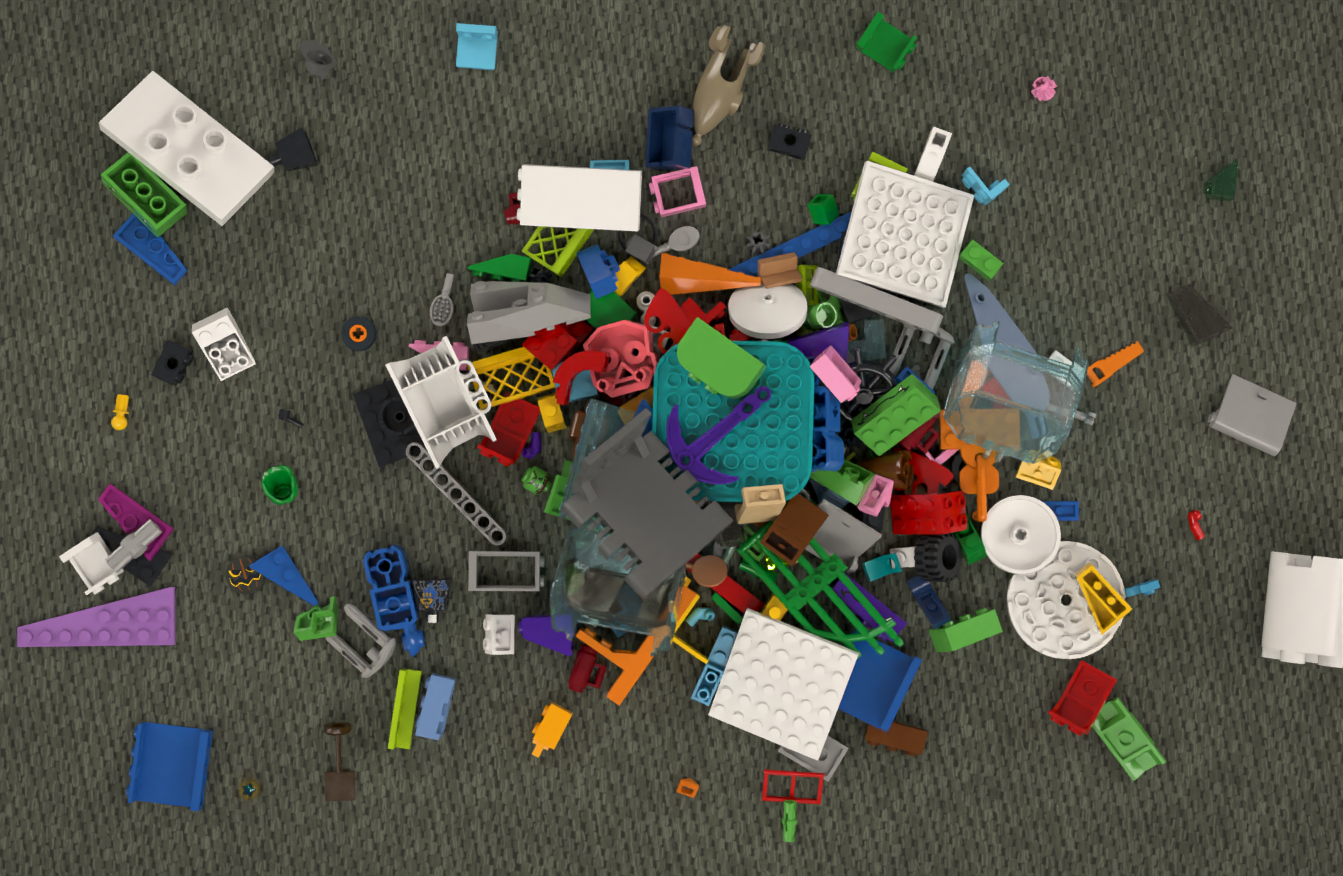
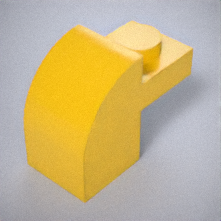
(628, 273)

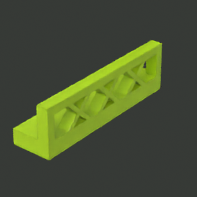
(404, 709)

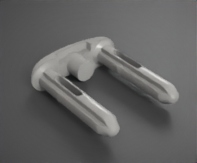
(944, 344)
(378, 657)

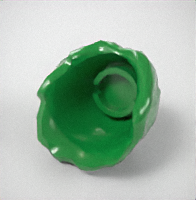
(280, 484)

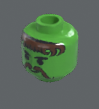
(536, 480)

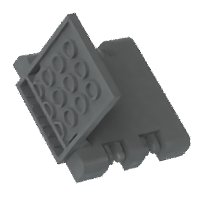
(642, 506)

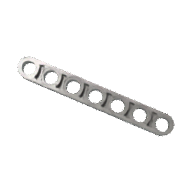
(876, 301)
(460, 502)

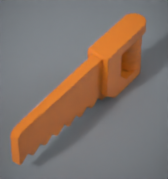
(1113, 363)

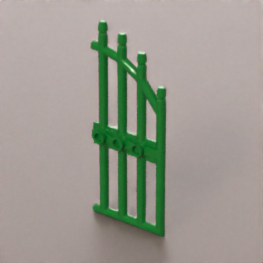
(810, 586)

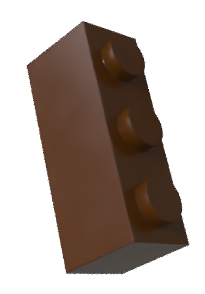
(898, 737)

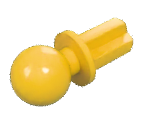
(119, 422)

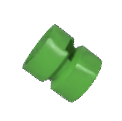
(820, 316)

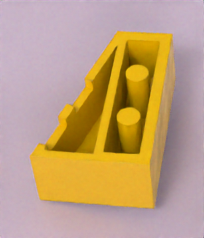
(1103, 600)

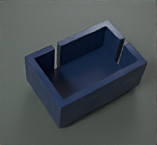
(669, 138)

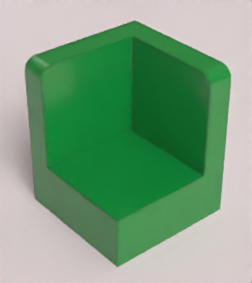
(823, 209)

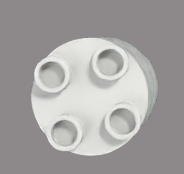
(1304, 610)

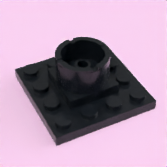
(387, 434)

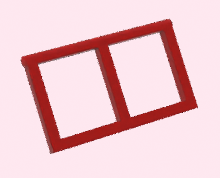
(792, 788)

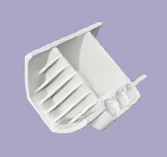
(440, 399)

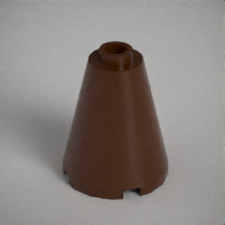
(892, 466)

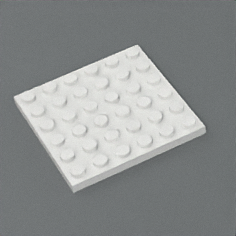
(905, 234)
(783, 684)

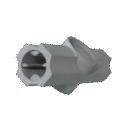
(133, 545)

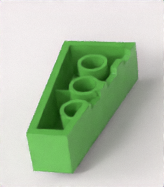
(848, 482)

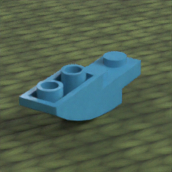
(715, 667)

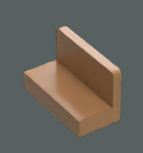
(779, 270)

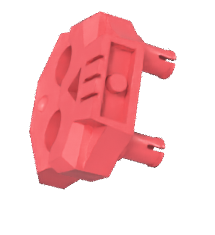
(620, 341)

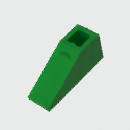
(510, 266)
(971, 544)

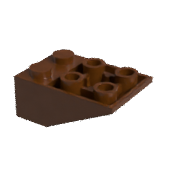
(794, 529)

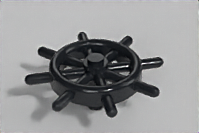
(867, 391)

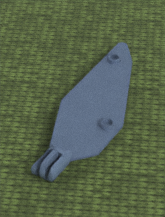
(990, 311)

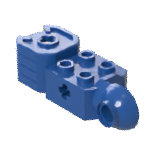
(827, 445)
(393, 595)

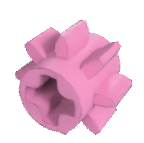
(1043, 88)

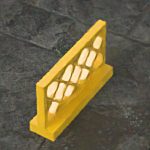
(503, 361)

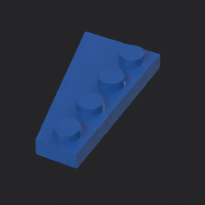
(150, 249)

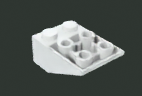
(223, 344)

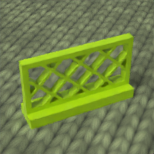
(567, 254)

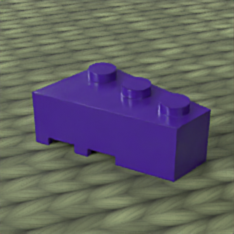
(816, 342)

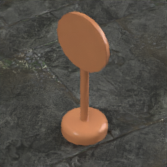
(709, 570)

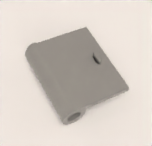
(1253, 415)
(843, 536)

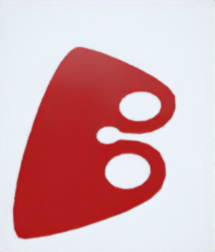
(670, 314)
(927, 472)

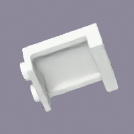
(90, 563)

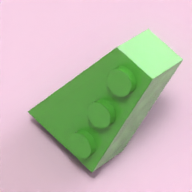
(965, 630)

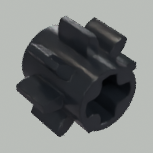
(539, 275)
(848, 434)

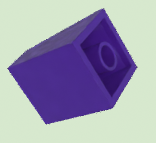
(540, 631)

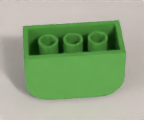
(718, 361)

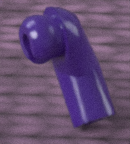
(534, 448)

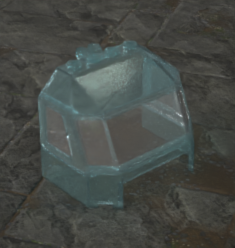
(1012, 398)

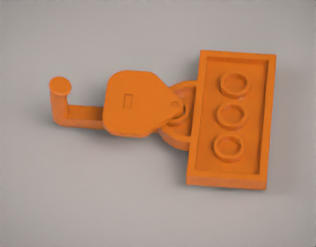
(978, 475)

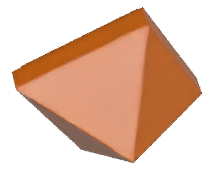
(689, 783)

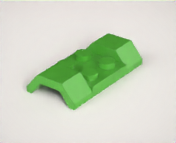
(1126, 738)

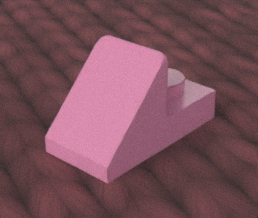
(877, 495)

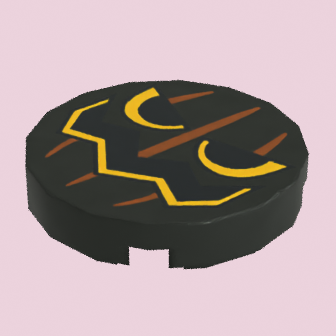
(241, 577)

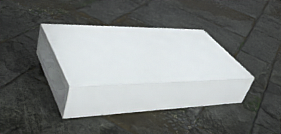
(580, 197)

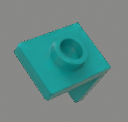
(881, 566)

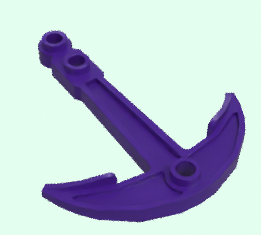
(707, 441)

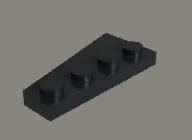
(141, 567)

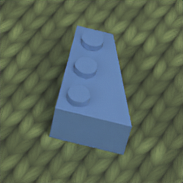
(435, 706)

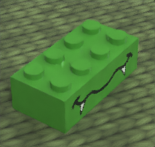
(144, 194)
(895, 415)

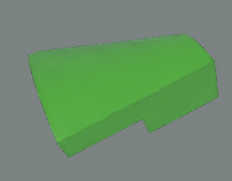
(317, 622)

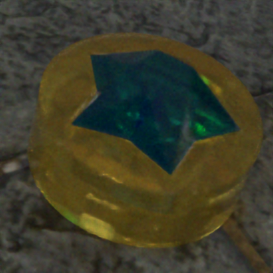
(249, 789)

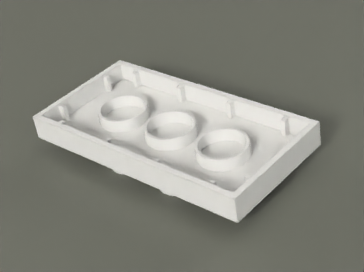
(186, 148)

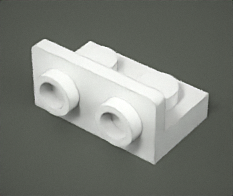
(499, 634)

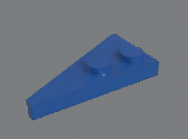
(281, 570)

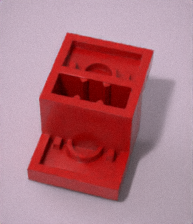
(693, 311)
(555, 344)

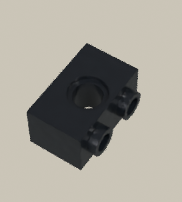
(778, 145)
(163, 366)

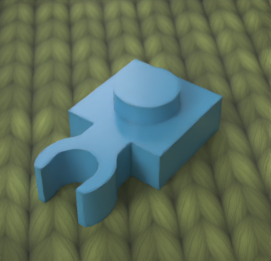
(1146, 588)

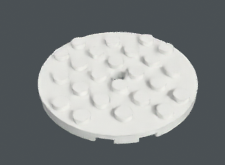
(1042, 618)

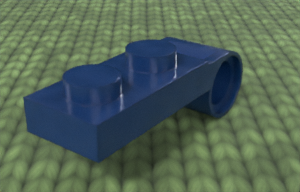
(928, 601)

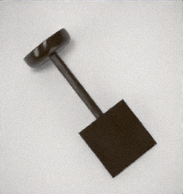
(339, 784)

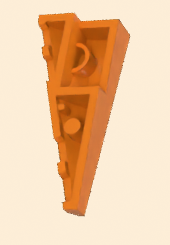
(688, 276)

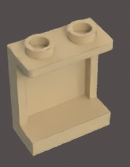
(760, 504)

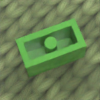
(980, 260)

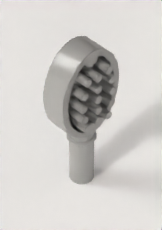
(680, 240)
(442, 306)

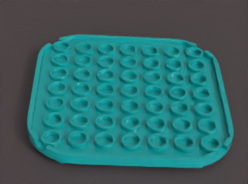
(763, 450)

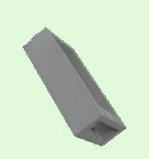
(473, 571)

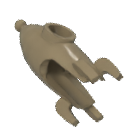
(714, 95)

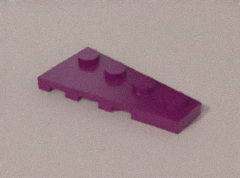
(133, 516)

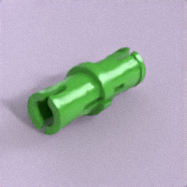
(789, 820)

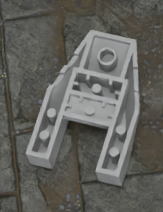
(522, 308)

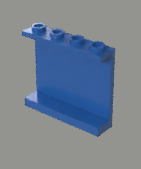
(878, 684)
(169, 765)

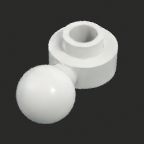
(643, 307)

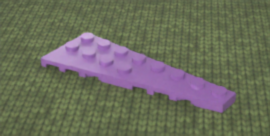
(127, 622)

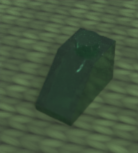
(1223, 184)

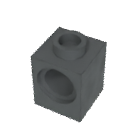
(641, 249)

